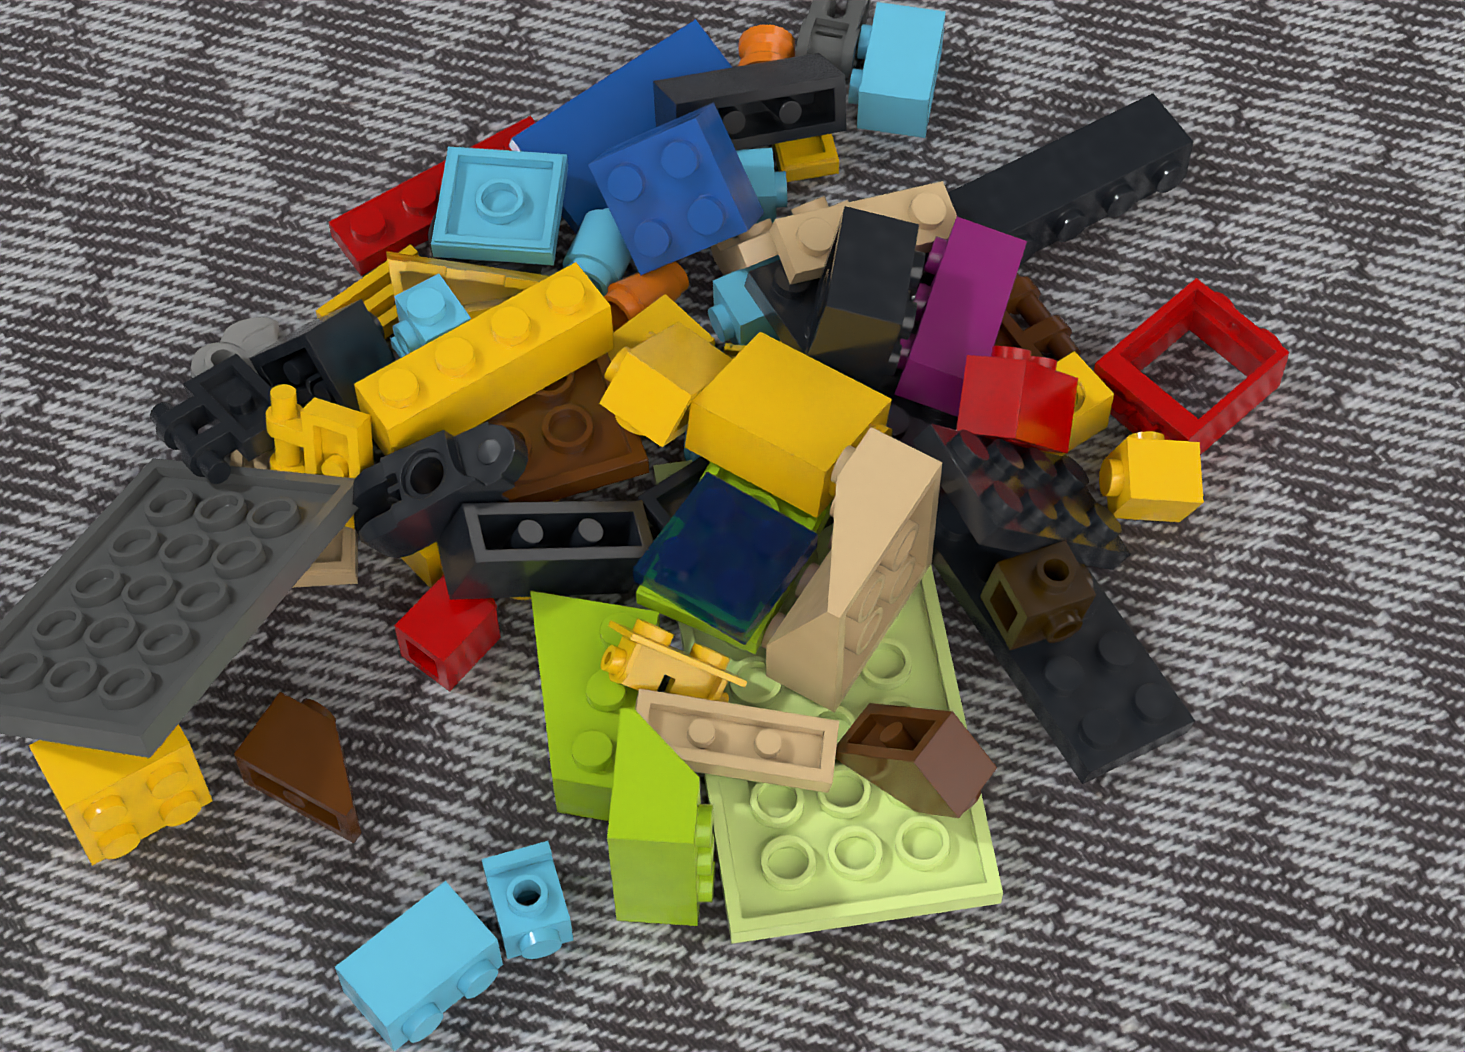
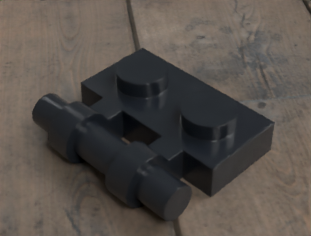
(234, 403)

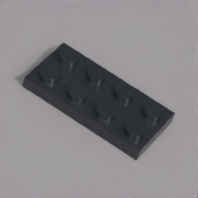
(1023, 497)

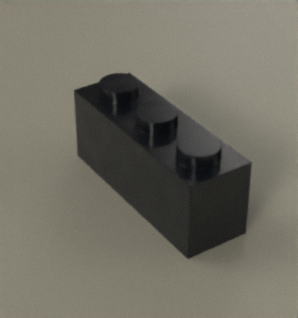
(762, 100)
(543, 548)

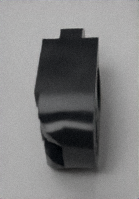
(421, 487)

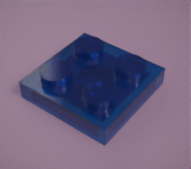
(725, 557)

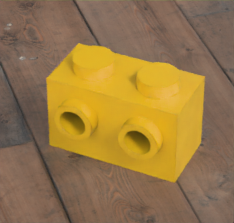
(659, 380)

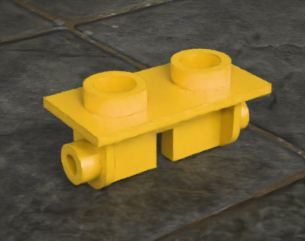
(647, 656)

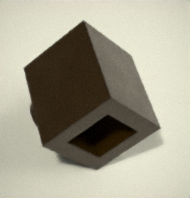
(1039, 595)

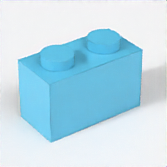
(899, 69)
(421, 967)

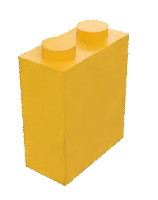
(783, 421)

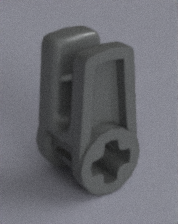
(831, 36)

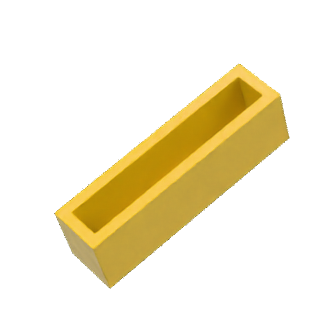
(489, 362)

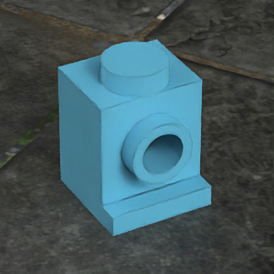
(425, 314)
(520, 877)

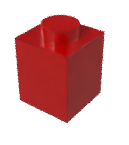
(447, 635)

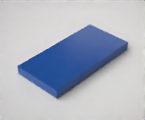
(613, 113)

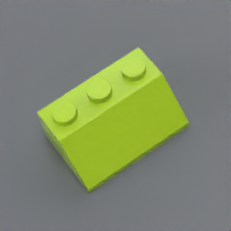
(657, 830)

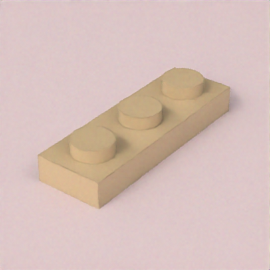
(806, 237)
(744, 740)

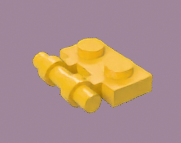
(333, 437)

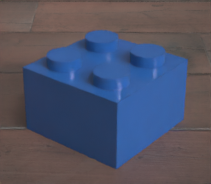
(676, 189)

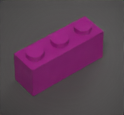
(957, 312)

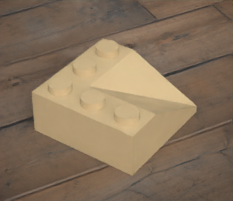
(875, 562)

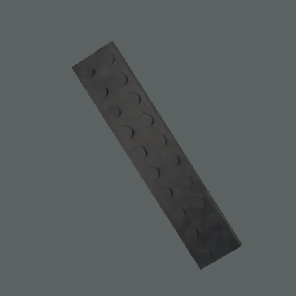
(1091, 691)

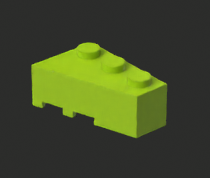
(580, 697)

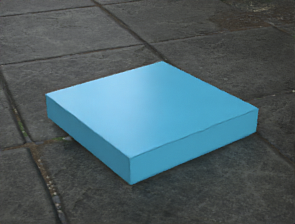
(500, 205)

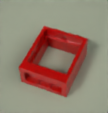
(1213, 319)

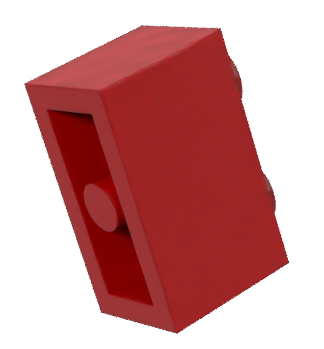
(1018, 399)

